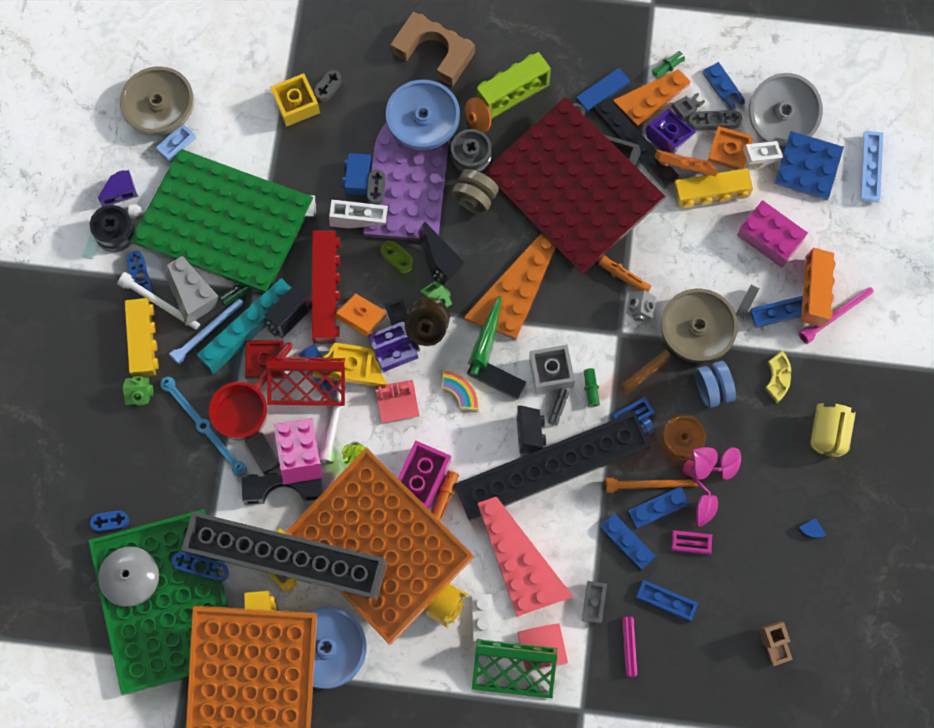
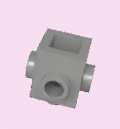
(640, 305)

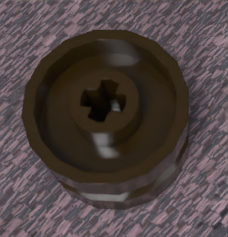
(427, 321)

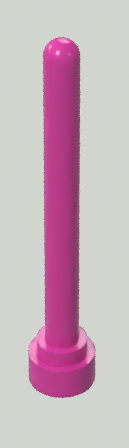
(807, 334)

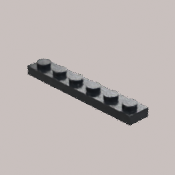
(627, 131)

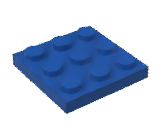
(809, 165)

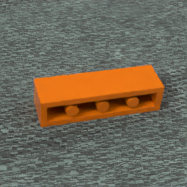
(818, 287)

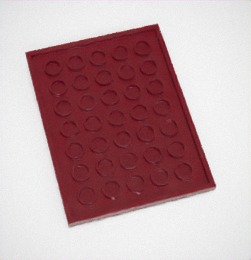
(574, 185)

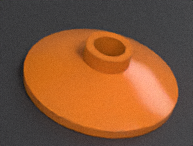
(478, 114)

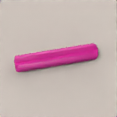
(629, 646)

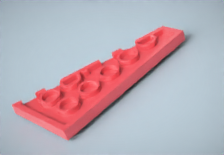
(524, 570)

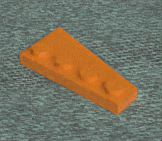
(650, 98)

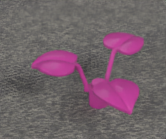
(703, 464)

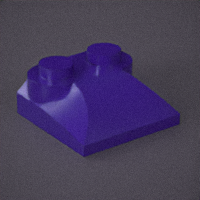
(668, 132)

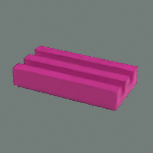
(695, 543)

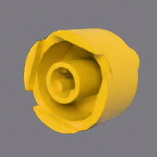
(446, 605)

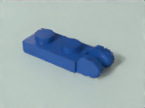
(723, 85)

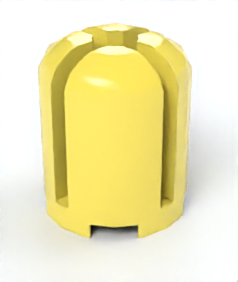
(832, 430)

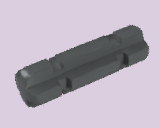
(558, 407)

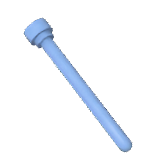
(179, 354)

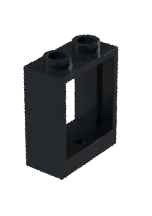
(288, 311)

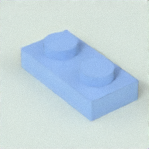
(175, 142)

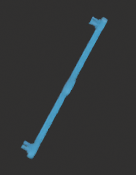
(238, 467)

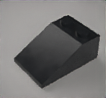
(440, 257)

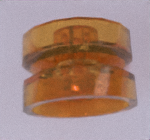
(688, 428)

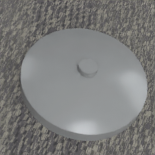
(785, 105)

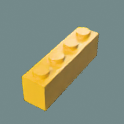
(709, 188)
(140, 337)

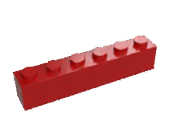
(324, 287)

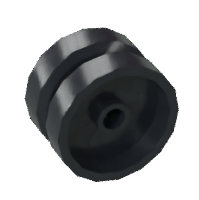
(112, 228)

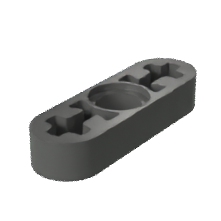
(729, 124)

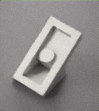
(762, 153)

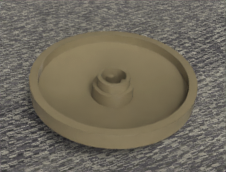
(157, 100)
(699, 325)

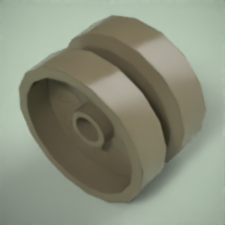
(474, 191)

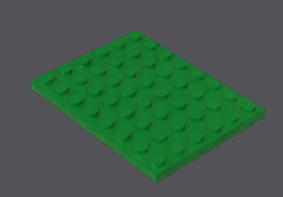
(222, 220)
(155, 637)

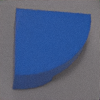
(812, 529)

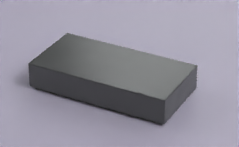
(262, 453)

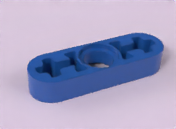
(143, 269)
(185, 567)

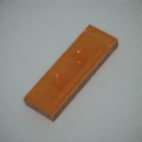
(645, 372)

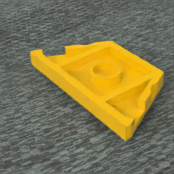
(360, 365)

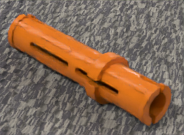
(623, 274)
(445, 494)

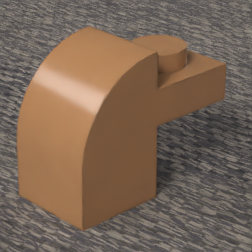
(775, 640)

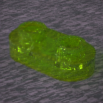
(397, 257)

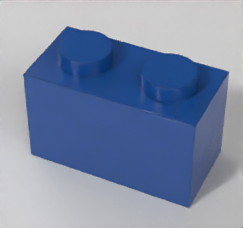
(357, 175)

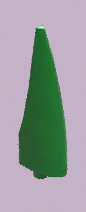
(485, 340)

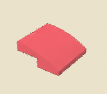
(544, 636)

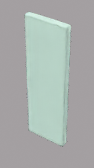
(91, 247)

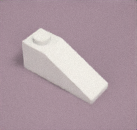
(354, 214)

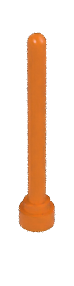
(613, 484)

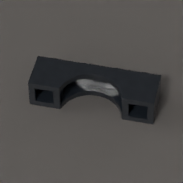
(257, 488)

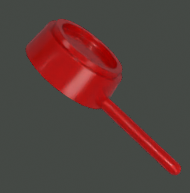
(240, 408)

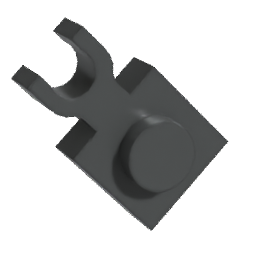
(685, 107)

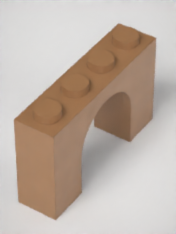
(420, 29)

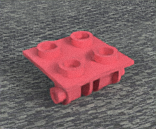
(397, 401)

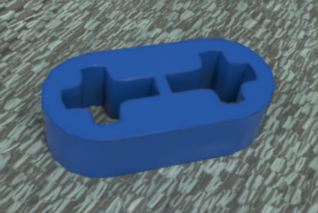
(110, 526)

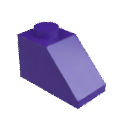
(118, 189)

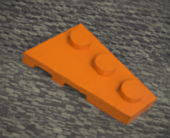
(685, 163)

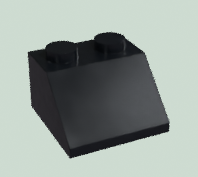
(529, 429)

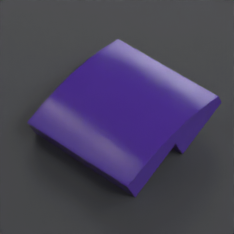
(393, 347)

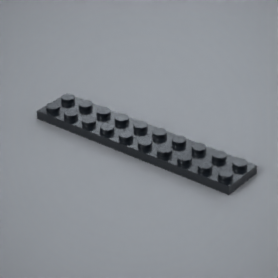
(554, 464)

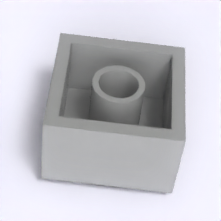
(551, 369)

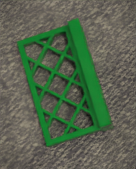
(513, 651)

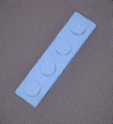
(871, 166)

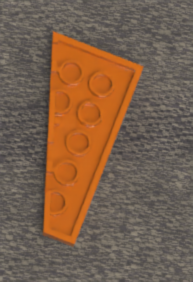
(517, 288)

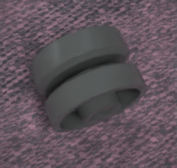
(471, 151)

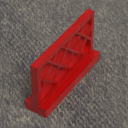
(306, 364)

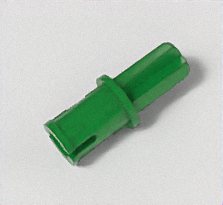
(668, 65)
(591, 387)

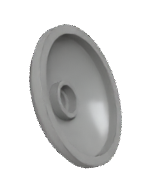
(137, 586)

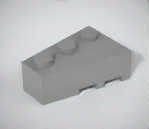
(190, 290)

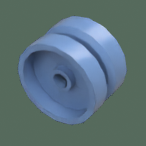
(715, 384)

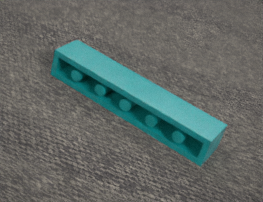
(241, 330)

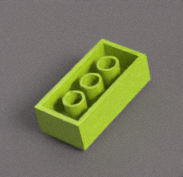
(515, 84)

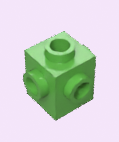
(437, 291)
(137, 391)

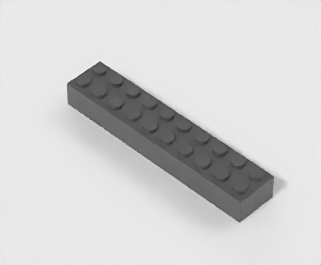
(285, 555)

